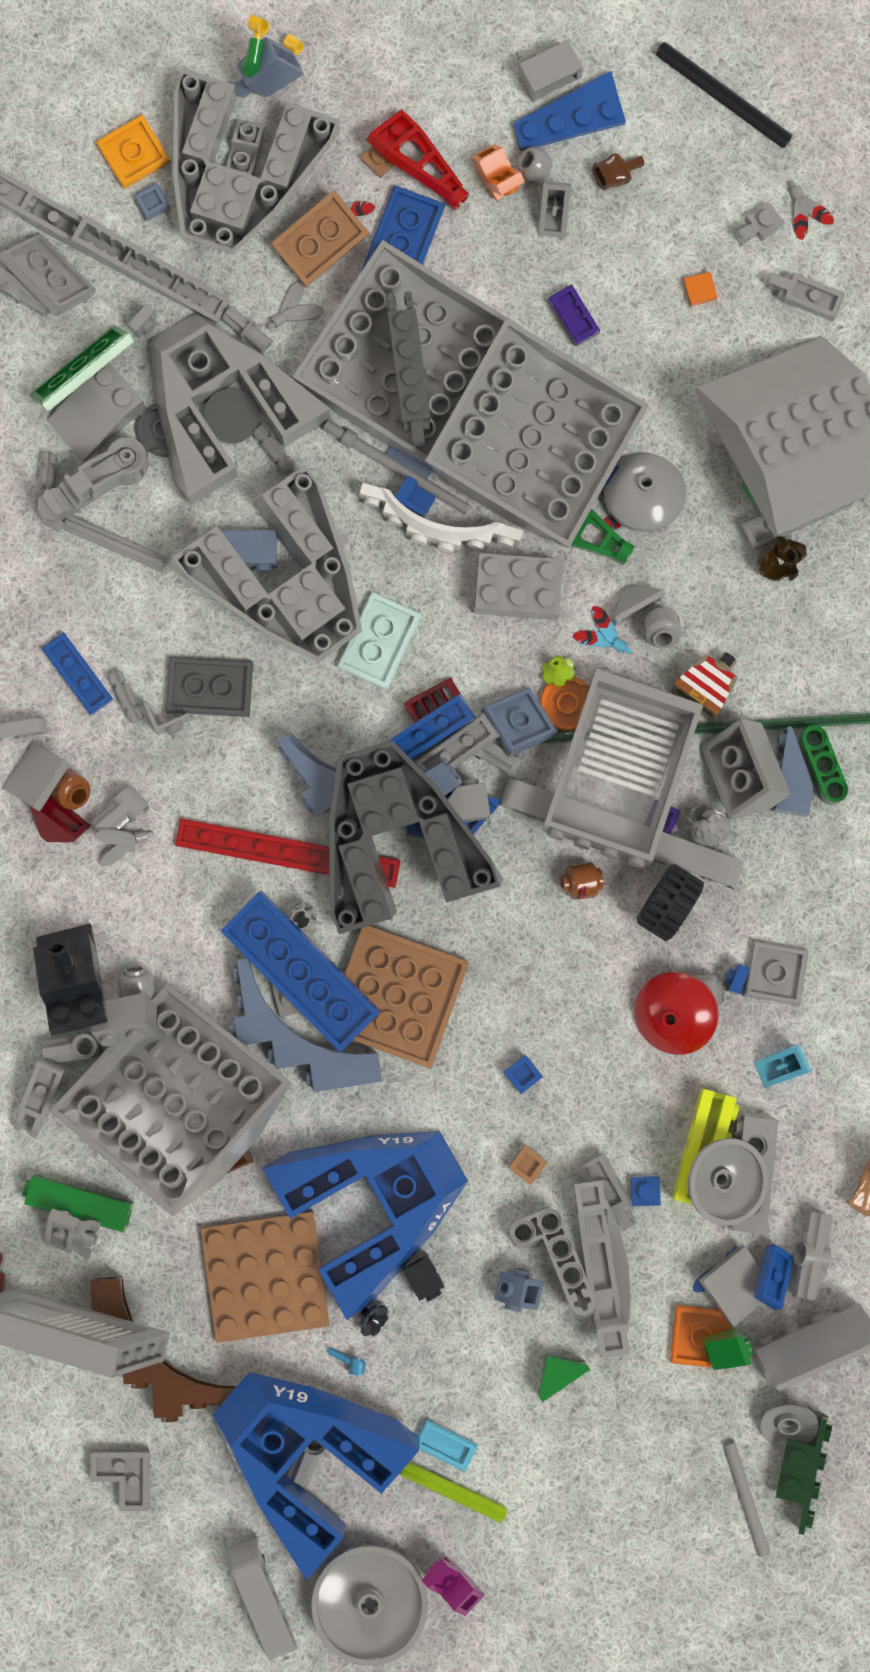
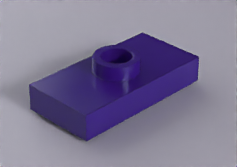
(573, 315)

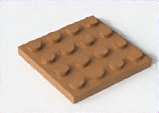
(410, 987)
(264, 1277)

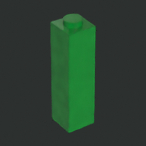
(81, 1202)

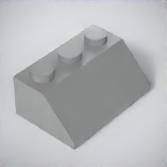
(745, 769)

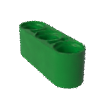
(823, 751)

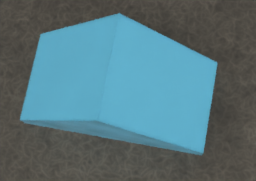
(782, 1065)

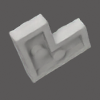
(128, 1468)

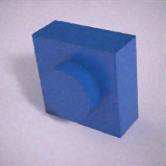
(735, 978)
(523, 1074)
(645, 1191)

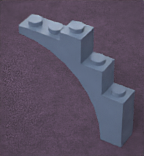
(321, 775)
(260, 1024)

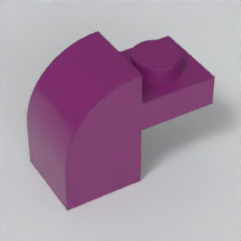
(453, 1585)

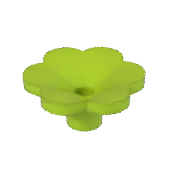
(558, 671)

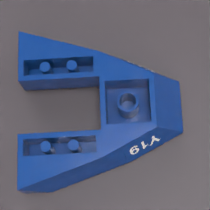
(413, 1181)
(270, 1426)

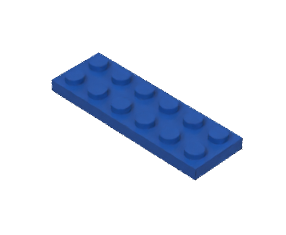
(300, 971)

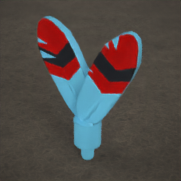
(606, 637)

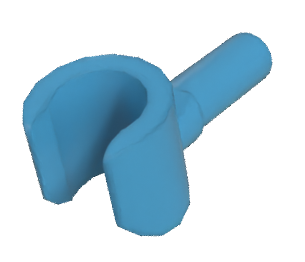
(356, 1366)

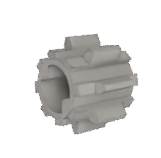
(309, 914)

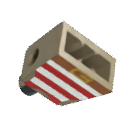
(708, 684)

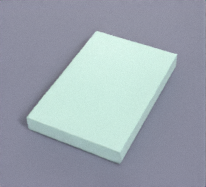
(382, 643)

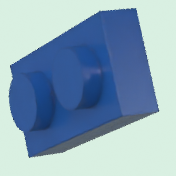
(774, 1277)

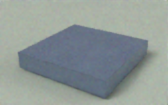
(520, 721)

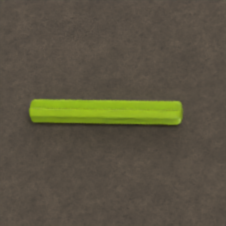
(454, 1492)

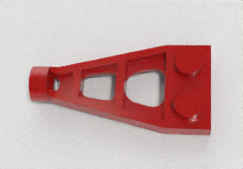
(398, 131)

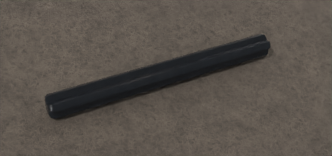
(724, 94)

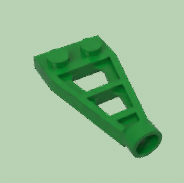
(608, 544)

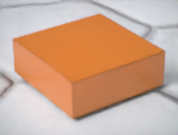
(700, 289)

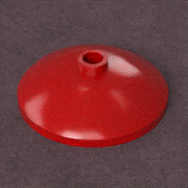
(687, 1001)

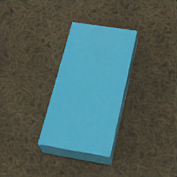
(446, 1445)

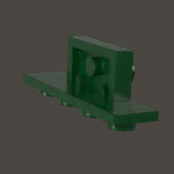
(800, 1470)

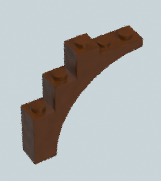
(170, 1387)

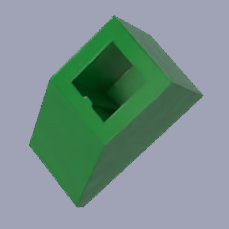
(727, 1349)

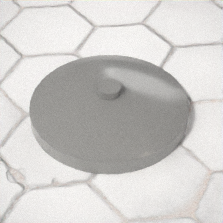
(369, 1605)

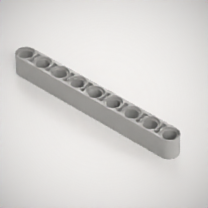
(671, 850)

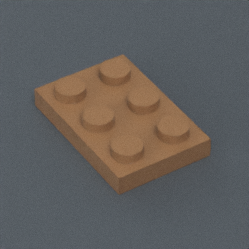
(320, 238)

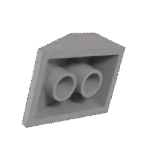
(96, 411)

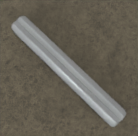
(115, 543)

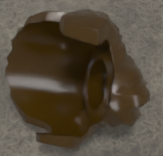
(788, 551)

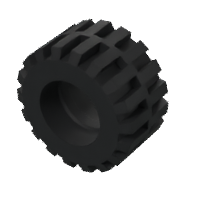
(670, 902)

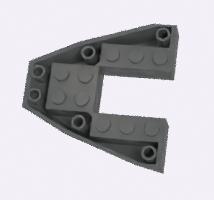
(381, 792)

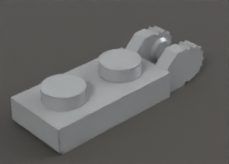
(40, 1094)

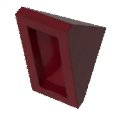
(58, 823)

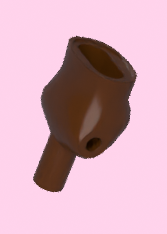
(615, 171)

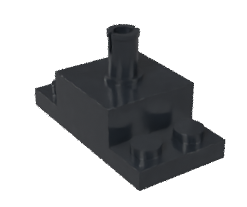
(70, 979)

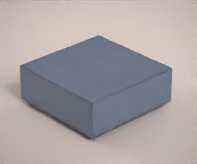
(152, 201)

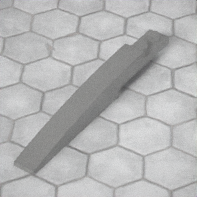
(110, 249)

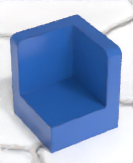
(414, 497)

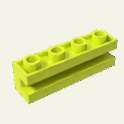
(708, 1124)

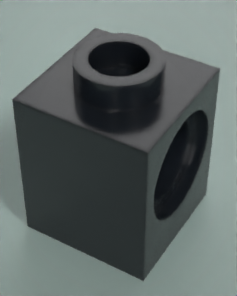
(424, 1278)

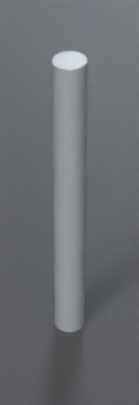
(747, 1499)

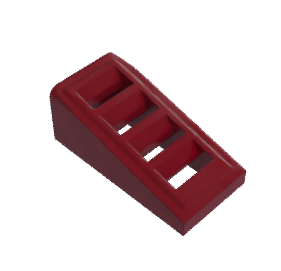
(409, 704)

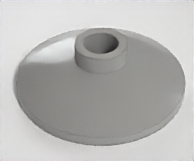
(789, 1422)

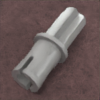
(247, 329)

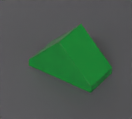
(559, 1373)

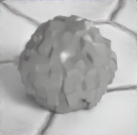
(707, 825)

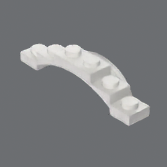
(446, 537)

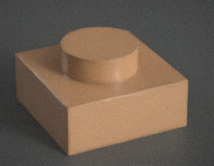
(376, 162)
(527, 1164)

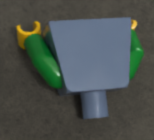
(268, 63)

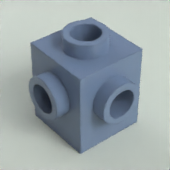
(513, 1288)

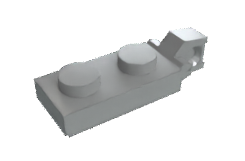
(807, 294)
(614, 1191)

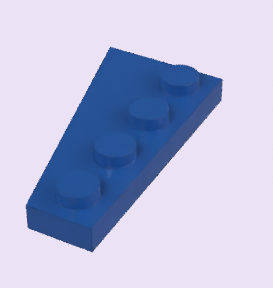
(578, 113)

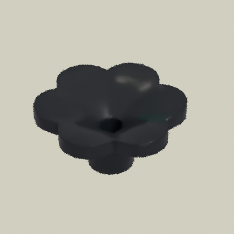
(373, 1319)

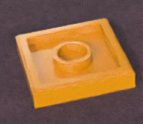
(133, 151)

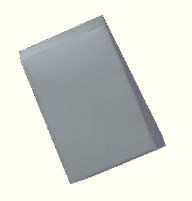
(554, 209)

